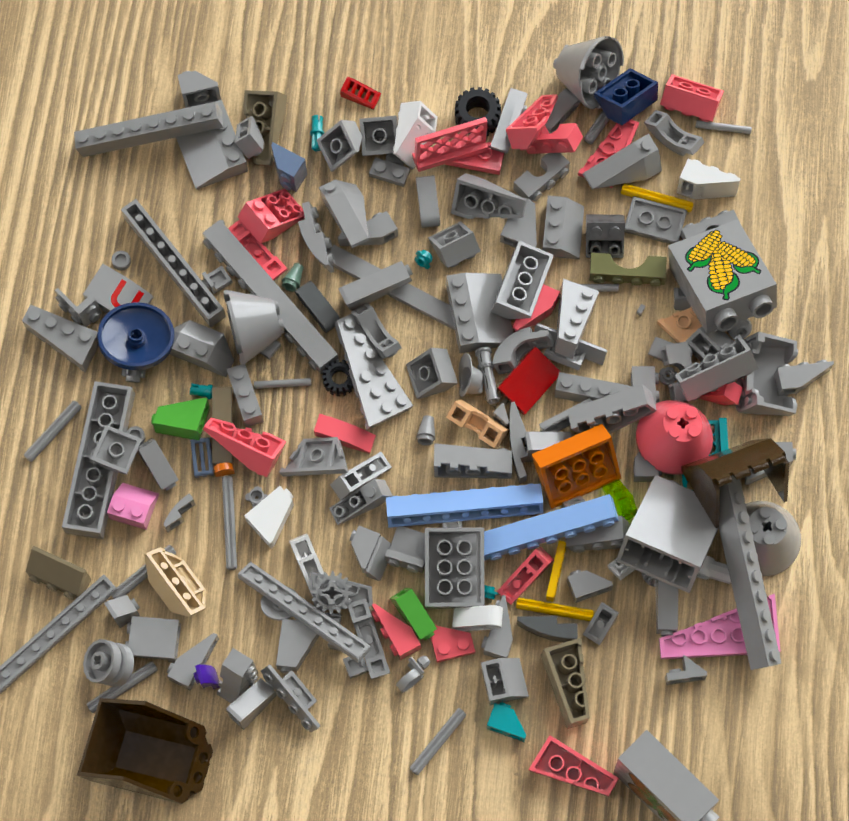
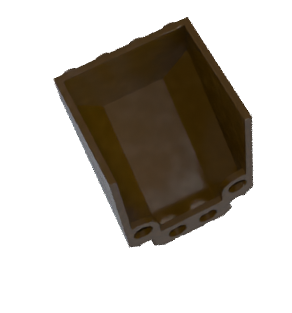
(146, 750)

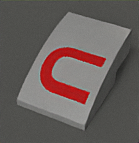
(114, 289)

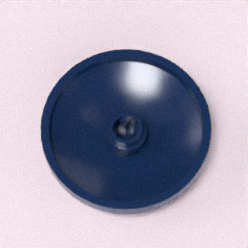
(136, 336)

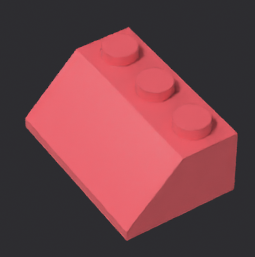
(691, 98)

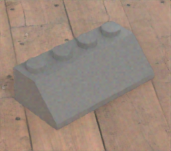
(522, 282)

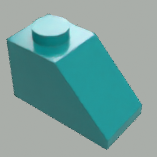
(505, 722)

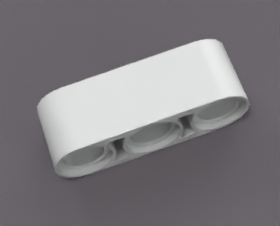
(477, 618)

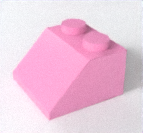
(132, 505)

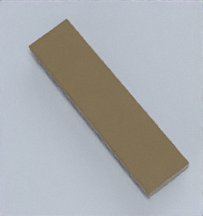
(223, 411)

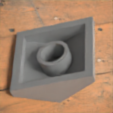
(116, 450)

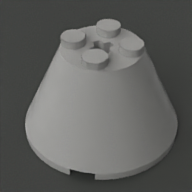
(589, 67)
(252, 323)
(774, 536)

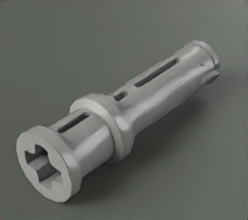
(486, 367)

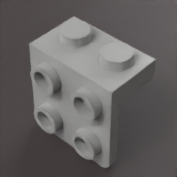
(84, 313)
(407, 550)

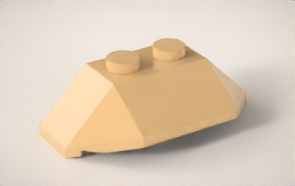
(175, 583)

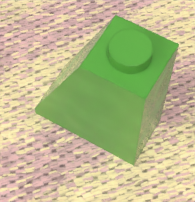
(182, 418)
(414, 613)

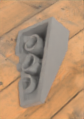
(633, 163)
(482, 199)
(348, 210)

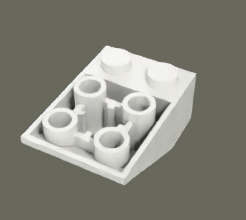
(413, 122)
(705, 182)

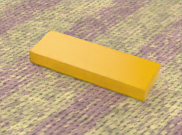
(556, 571)

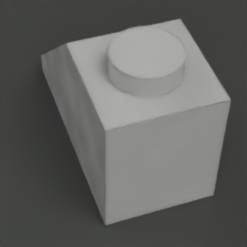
(249, 138)
(363, 545)
(587, 585)
(122, 609)

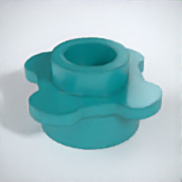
(423, 259)

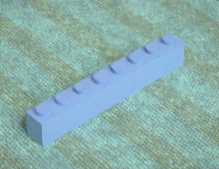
(464, 505)
(549, 527)

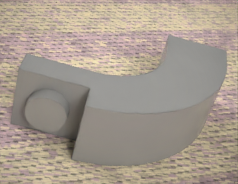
(375, 331)

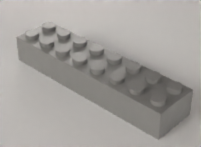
(91, 483)

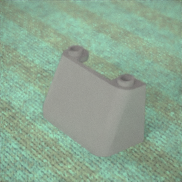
(759, 387)

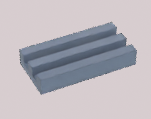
(202, 473)

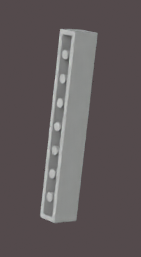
(149, 129)
(173, 263)

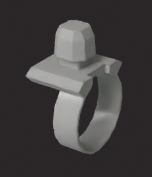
(415, 674)

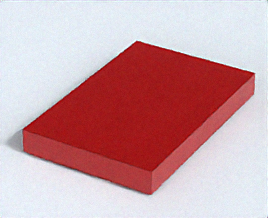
(529, 380)

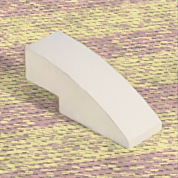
(306, 558)

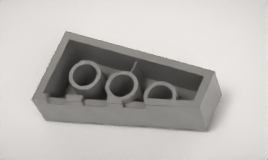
(64, 336)
(717, 369)

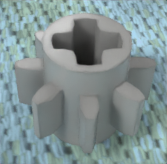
(133, 375)

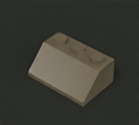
(57, 573)

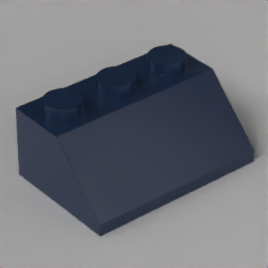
(627, 96)

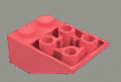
(271, 215)

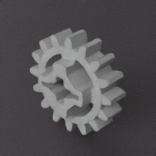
(331, 601)

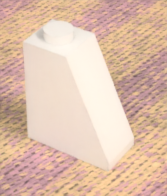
(270, 515)

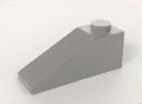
(360, 475)
(182, 670)

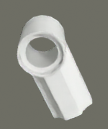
(714, 570)

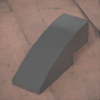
(548, 628)

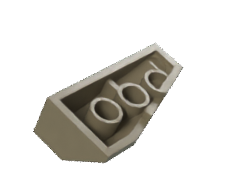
(269, 112)

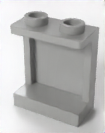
(154, 638)

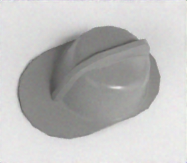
(469, 377)

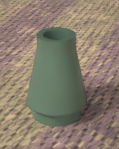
(293, 278)

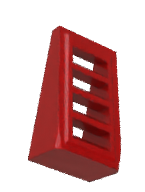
(350, 95)

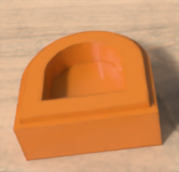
(223, 469)

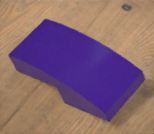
(206, 676)

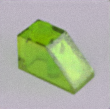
(622, 499)

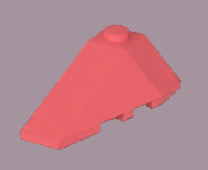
(530, 123)
(252, 449)

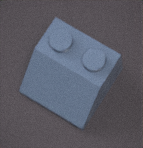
(290, 167)

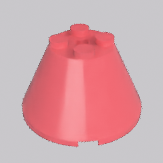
(674, 436)

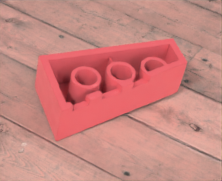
(571, 767)

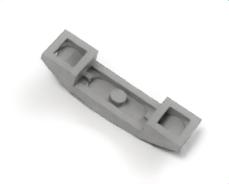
(367, 632)

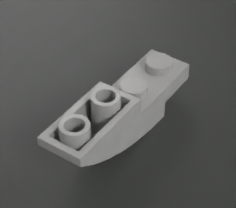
(315, 238)

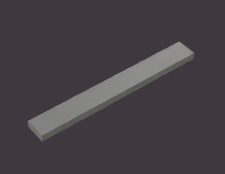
(406, 294)
(304, 612)
(55, 631)

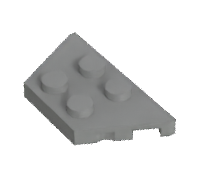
(317, 457)

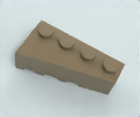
(568, 681)

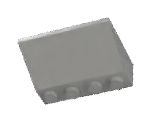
(212, 154)
(471, 304)
(454, 568)

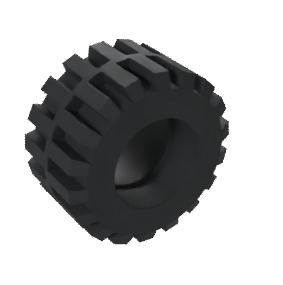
(478, 99)

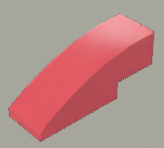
(348, 434)

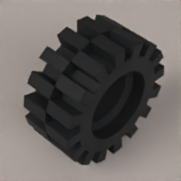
(331, 386)

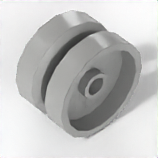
(108, 663)

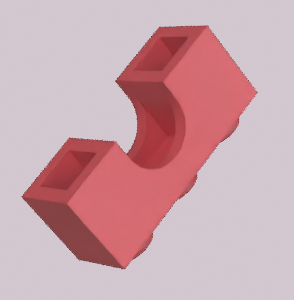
(562, 140)

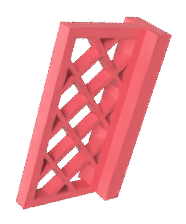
(446, 152)

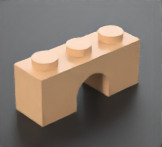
(470, 417)

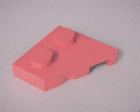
(451, 643)

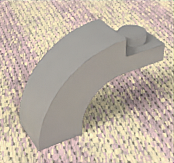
(671, 135)
(517, 345)

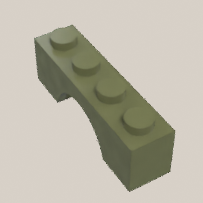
(605, 269)

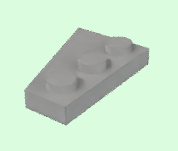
(360, 591)

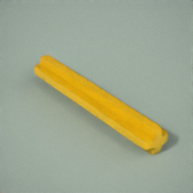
(631, 191)
(554, 609)

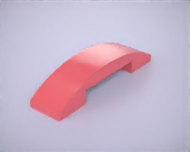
(259, 252)

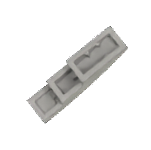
(517, 438)

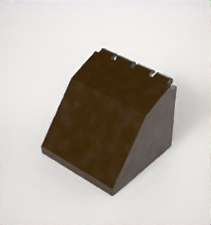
(716, 470)

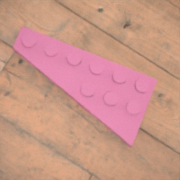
(712, 638)

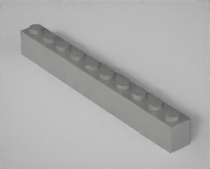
(259, 283)
(746, 578)

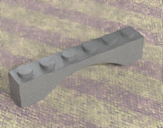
(645, 375)

